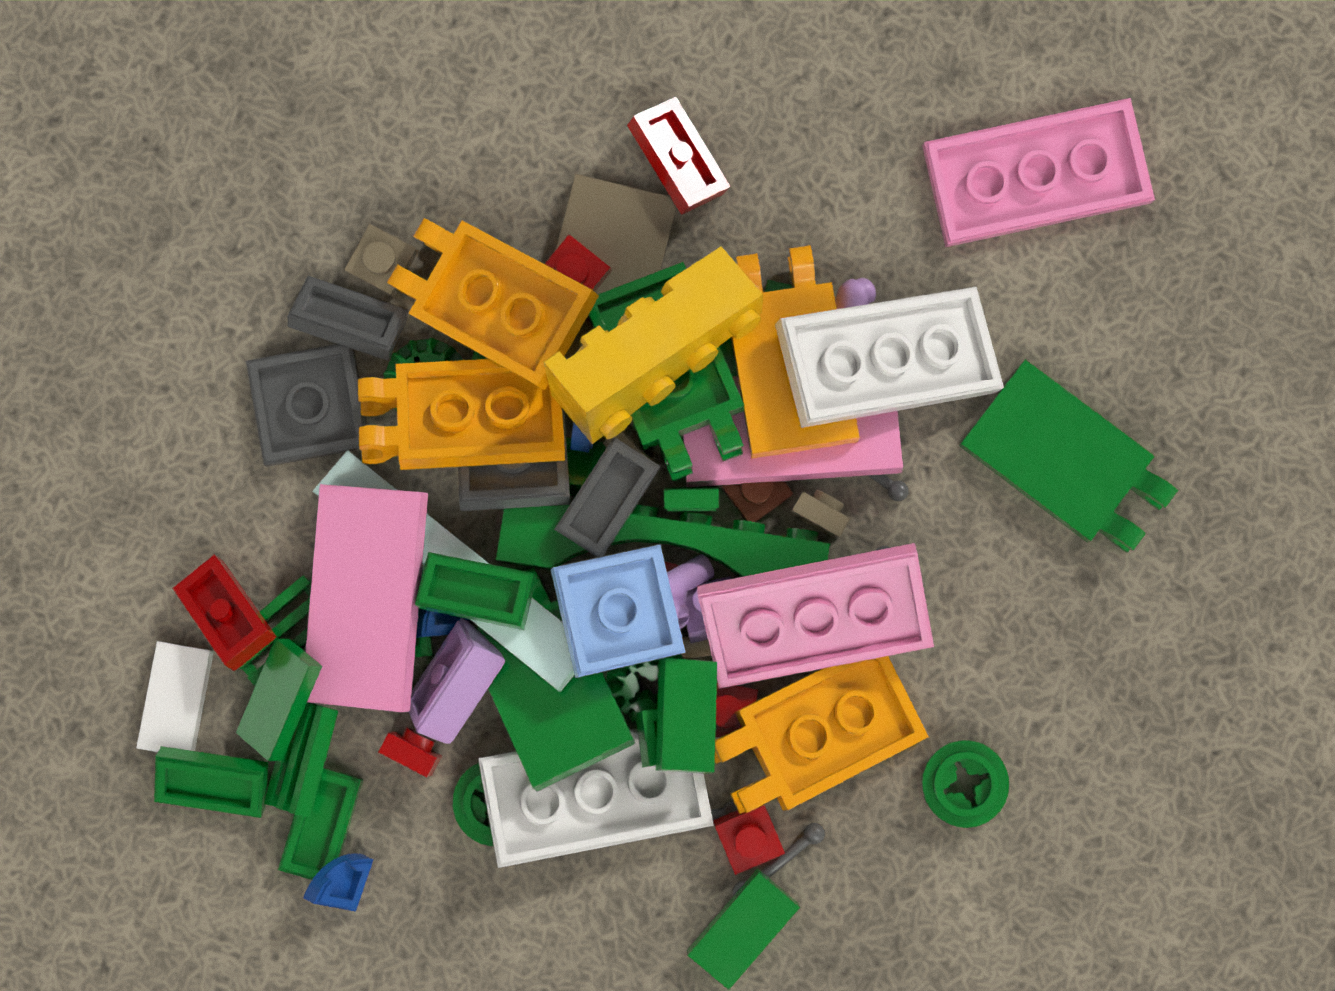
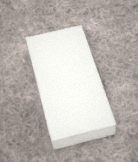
(175, 697)

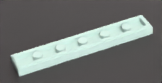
(543, 640)

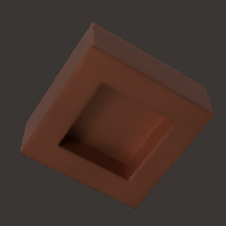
(757, 498)

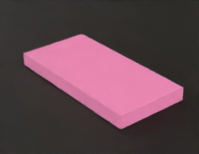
(1038, 172)
(874, 454)
(366, 595)
(816, 615)

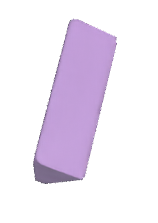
(454, 682)

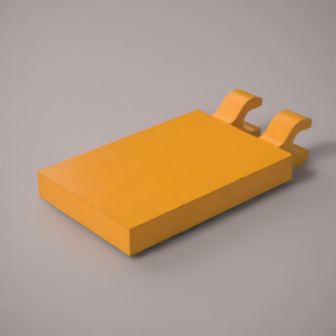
(496, 299)
(761, 369)
(459, 417)
(822, 732)

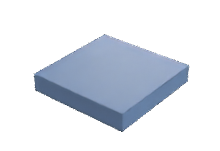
(617, 610)

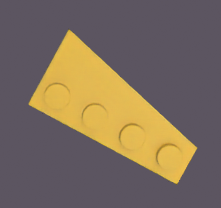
(654, 345)

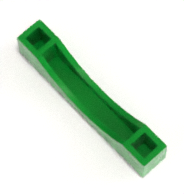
(531, 541)

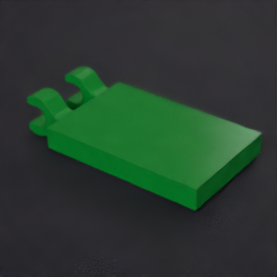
(698, 397)
(1065, 457)
(551, 728)

